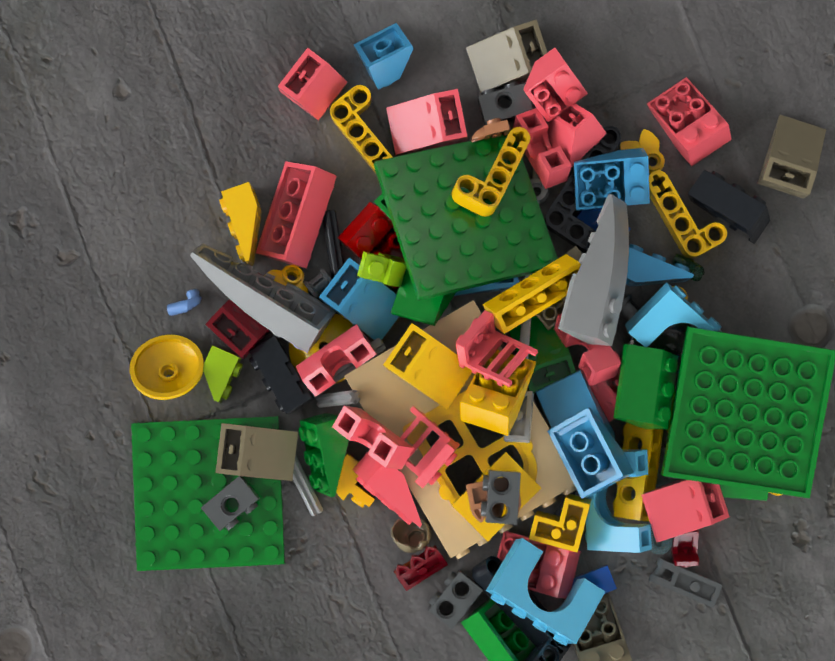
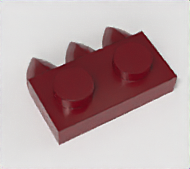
(420, 567)

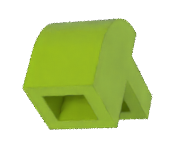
(382, 268)

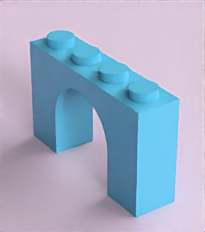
(666, 309)
(607, 532)
(511, 587)

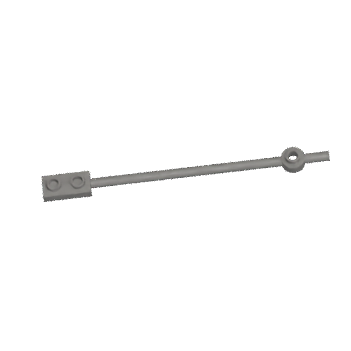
(522, 427)

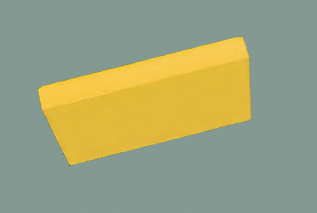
(528, 489)

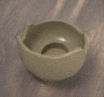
(411, 537)

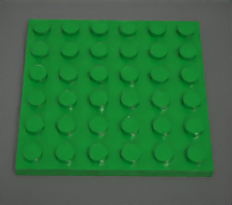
(450, 245)
(748, 412)
(176, 478)

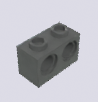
(509, 497)
(460, 602)

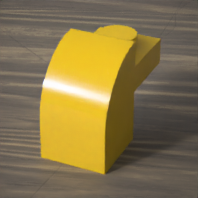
(348, 481)

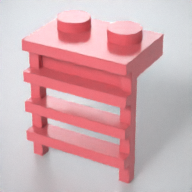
(482, 342)
(439, 454)

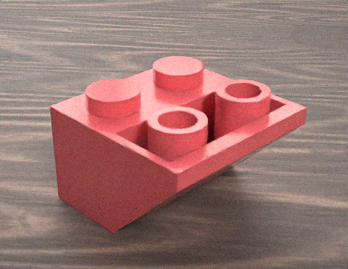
(312, 84)
(553, 85)
(575, 132)

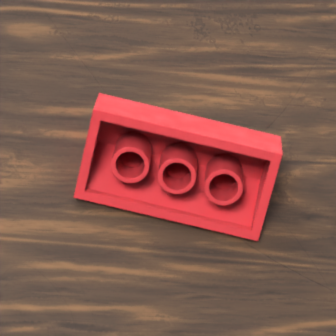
(296, 214)

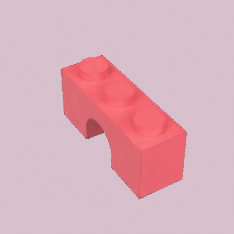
(548, 162)
(596, 364)
(320, 368)
(383, 443)

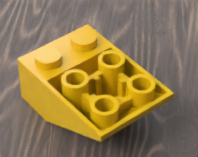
(245, 216)
(428, 366)
(495, 405)

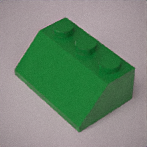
(646, 387)
(497, 634)

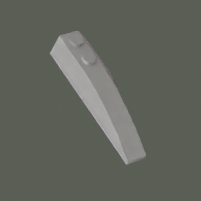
(599, 286)
(279, 308)

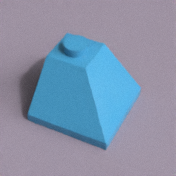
(385, 55)

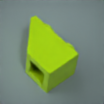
(219, 371)

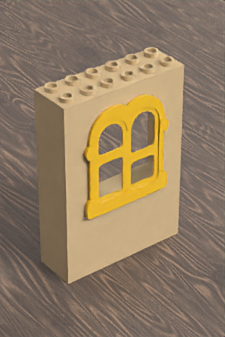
(390, 401)

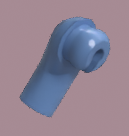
(185, 305)

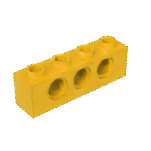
(532, 294)
(623, 504)

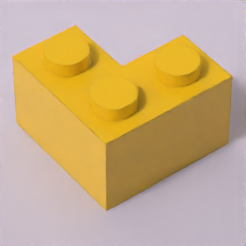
(564, 530)

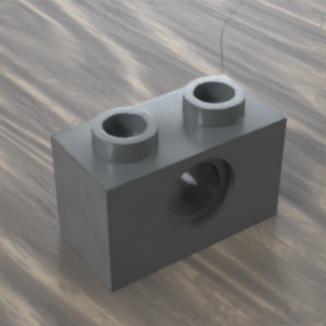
(513, 92)
(217, 509)

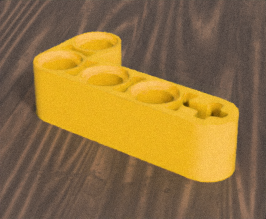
(353, 120)
(500, 170)
(669, 217)

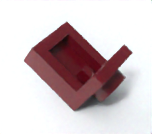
(685, 549)

